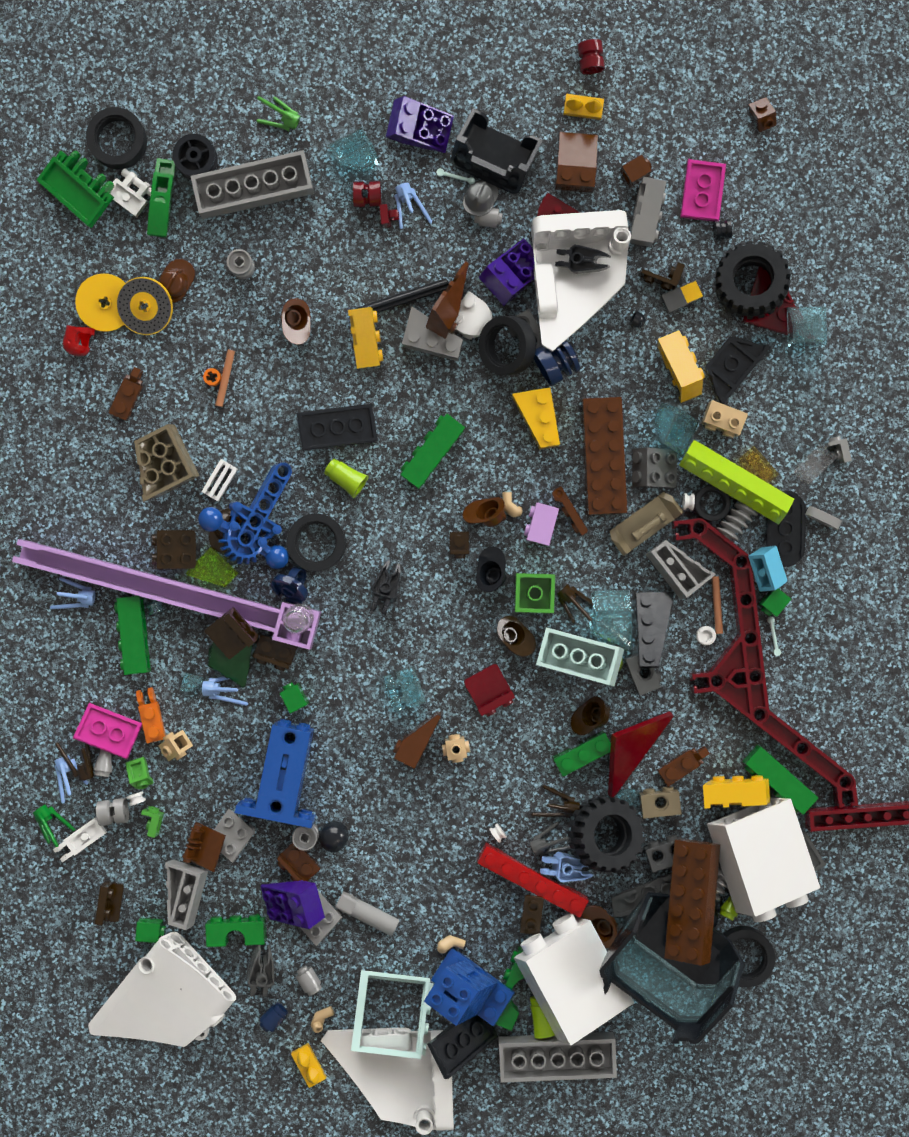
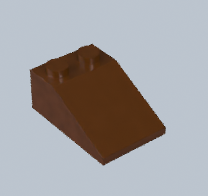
(576, 162)
(413, 744)

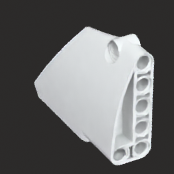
(569, 298)
(396, 1086)

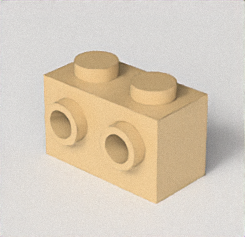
(724, 419)

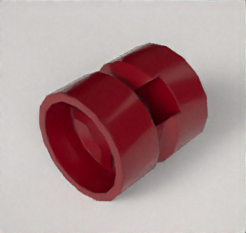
(591, 53)
(374, 193)

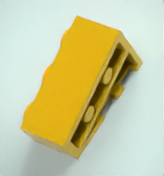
(365, 337)
(681, 365)
(539, 414)
(736, 791)

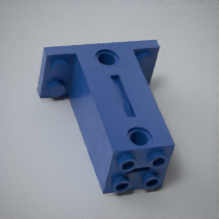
(283, 777)
(466, 991)

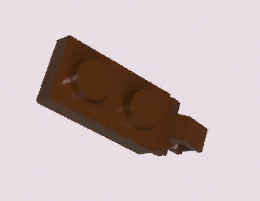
(127, 395)
(569, 510)
(682, 765)

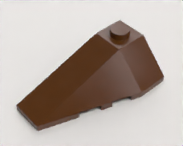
(446, 309)

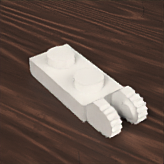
(81, 838)

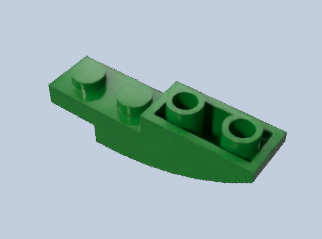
(161, 198)

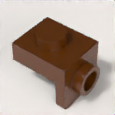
(763, 113)

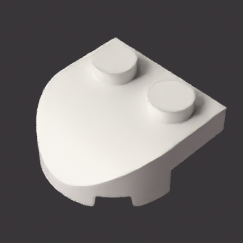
(472, 316)

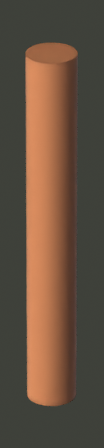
(225, 378)
(717, 605)

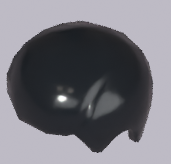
(333, 836)

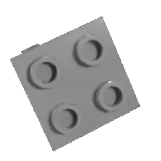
(236, 833)
(322, 928)

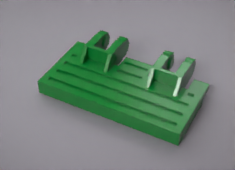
(73, 187)

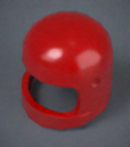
(72, 338)

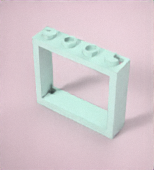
(425, 1010)

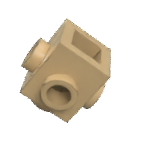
(456, 740)
(175, 745)

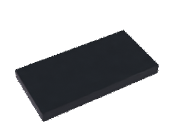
(336, 427)
(460, 1044)

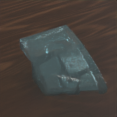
(612, 617)

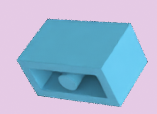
(767, 568)

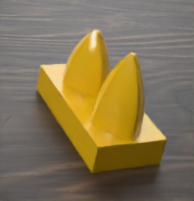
(583, 106)
(308, 1065)

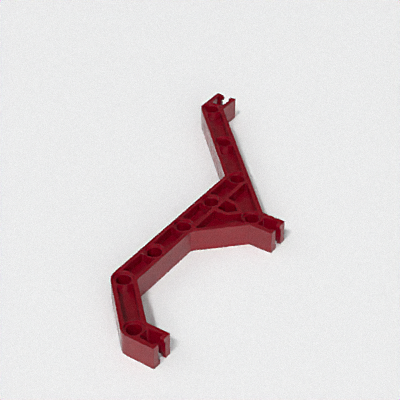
(748, 657)

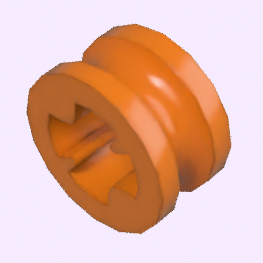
(209, 382)

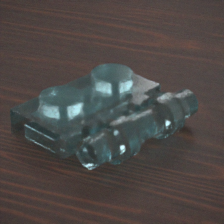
(410, 687)

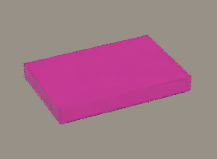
(703, 190)
(107, 731)

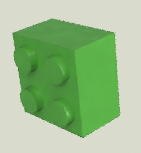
(534, 593)

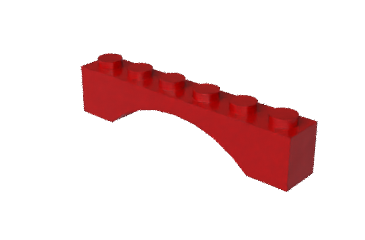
(520, 874)

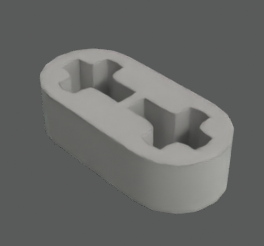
(823, 518)

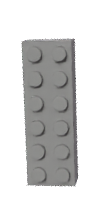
(252, 184)
(549, 1059)

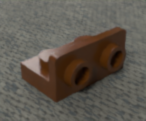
(297, 863)

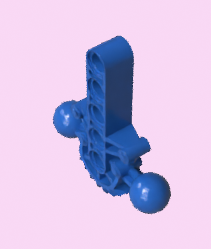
(212, 520)

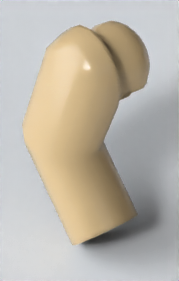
(319, 1018)

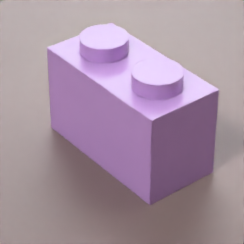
(541, 524)

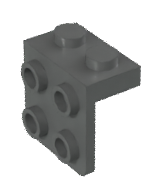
(654, 468)

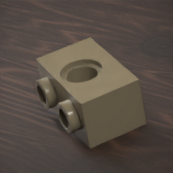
(669, 808)

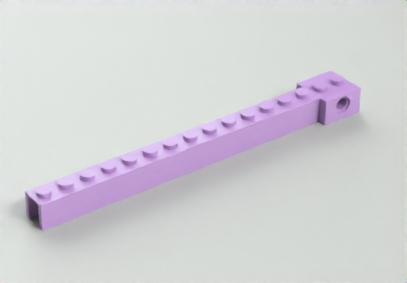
(163, 590)

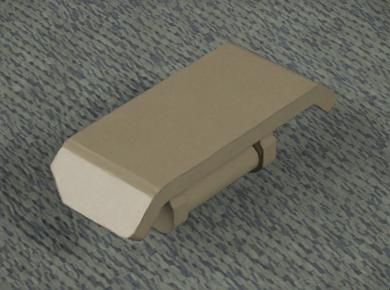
(645, 522)

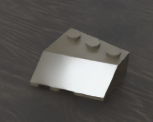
(163, 462)

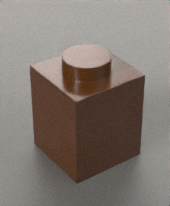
(635, 170)

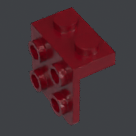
(489, 690)

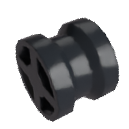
(722, 229)

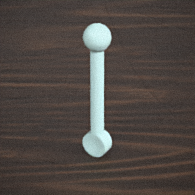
(440, 172)
(776, 651)

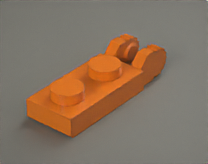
(151, 717)

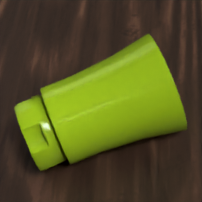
(346, 477)
(541, 1026)

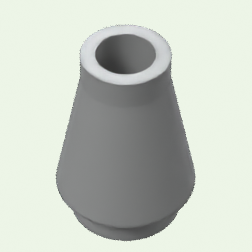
(103, 764)

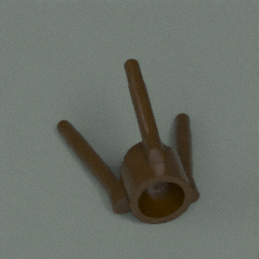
(568, 595)
(84, 769)
(568, 807)

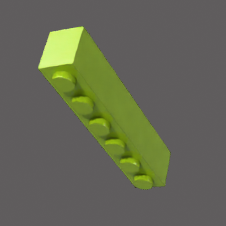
(736, 482)

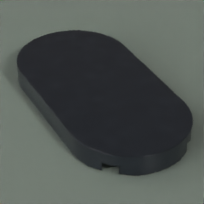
(790, 533)

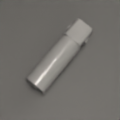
(367, 913)

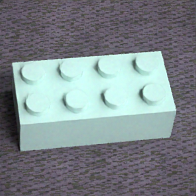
(580, 656)

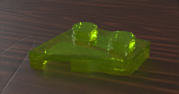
(213, 569)

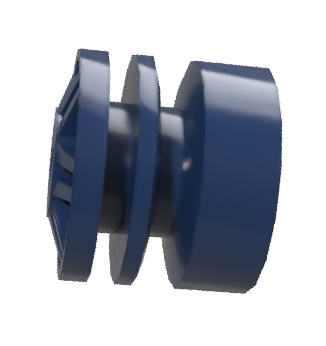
(554, 362)

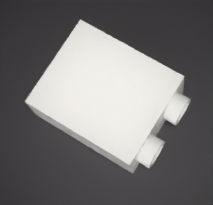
(764, 858)
(568, 980)

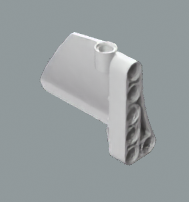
(151, 999)

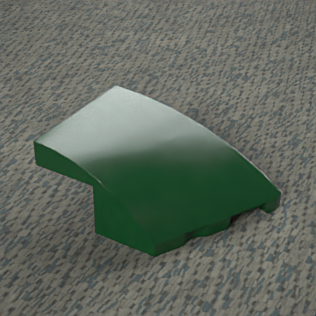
(233, 668)

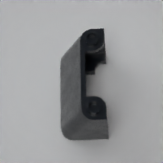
(493, 155)

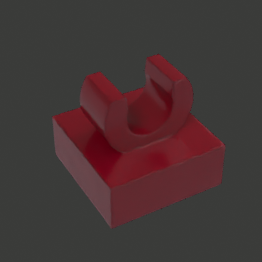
(388, 215)

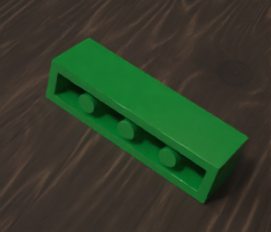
(432, 451)
(132, 635)
(780, 779)

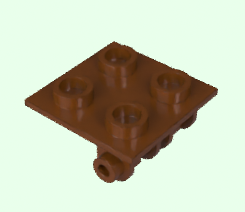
(203, 846)

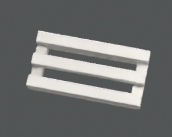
(213, 476)

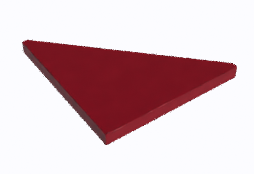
(777, 320)
(630, 747)

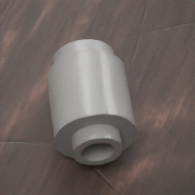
(491, 219)
(308, 980)

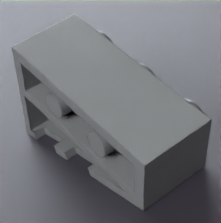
(424, 340)
(678, 569)
(184, 892)

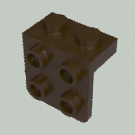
(173, 549)

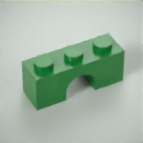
(577, 757)
(252, 928)

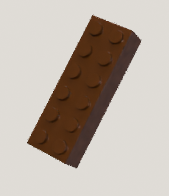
(604, 456)
(692, 901)

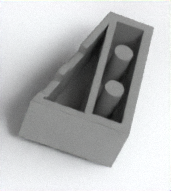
(647, 211)

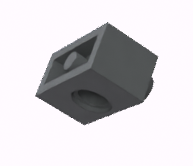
(642, 684)

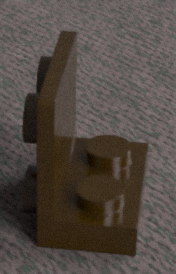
(231, 633)

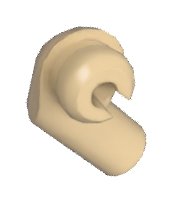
(510, 507)
(449, 942)

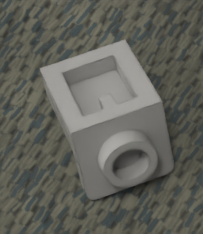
(842, 449)

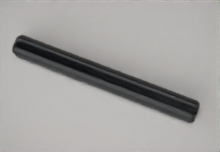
(408, 296)

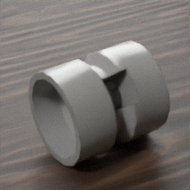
(240, 264)
(105, 811)
(305, 838)

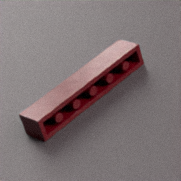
(857, 816)

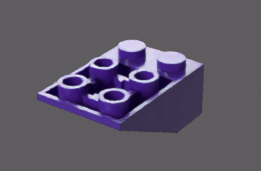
(419, 125)
(510, 272)
(293, 903)

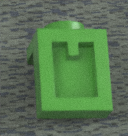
(138, 773)
(153, 824)

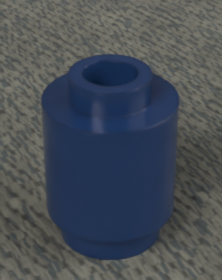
(273, 1017)

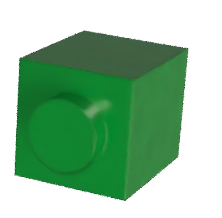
(774, 602)
(293, 697)
(149, 930)

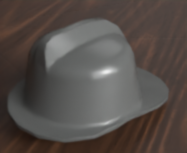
(480, 198)

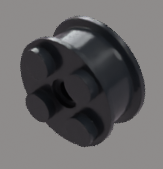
(191, 146)

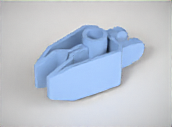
(565, 868)

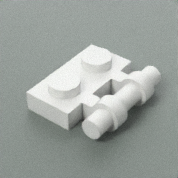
(126, 197)

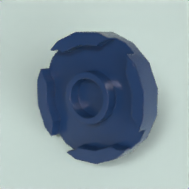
(291, 586)

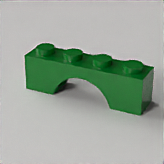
(511, 977)

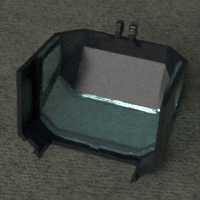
(677, 992)

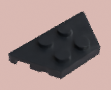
(733, 364)

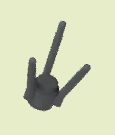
(541, 847)

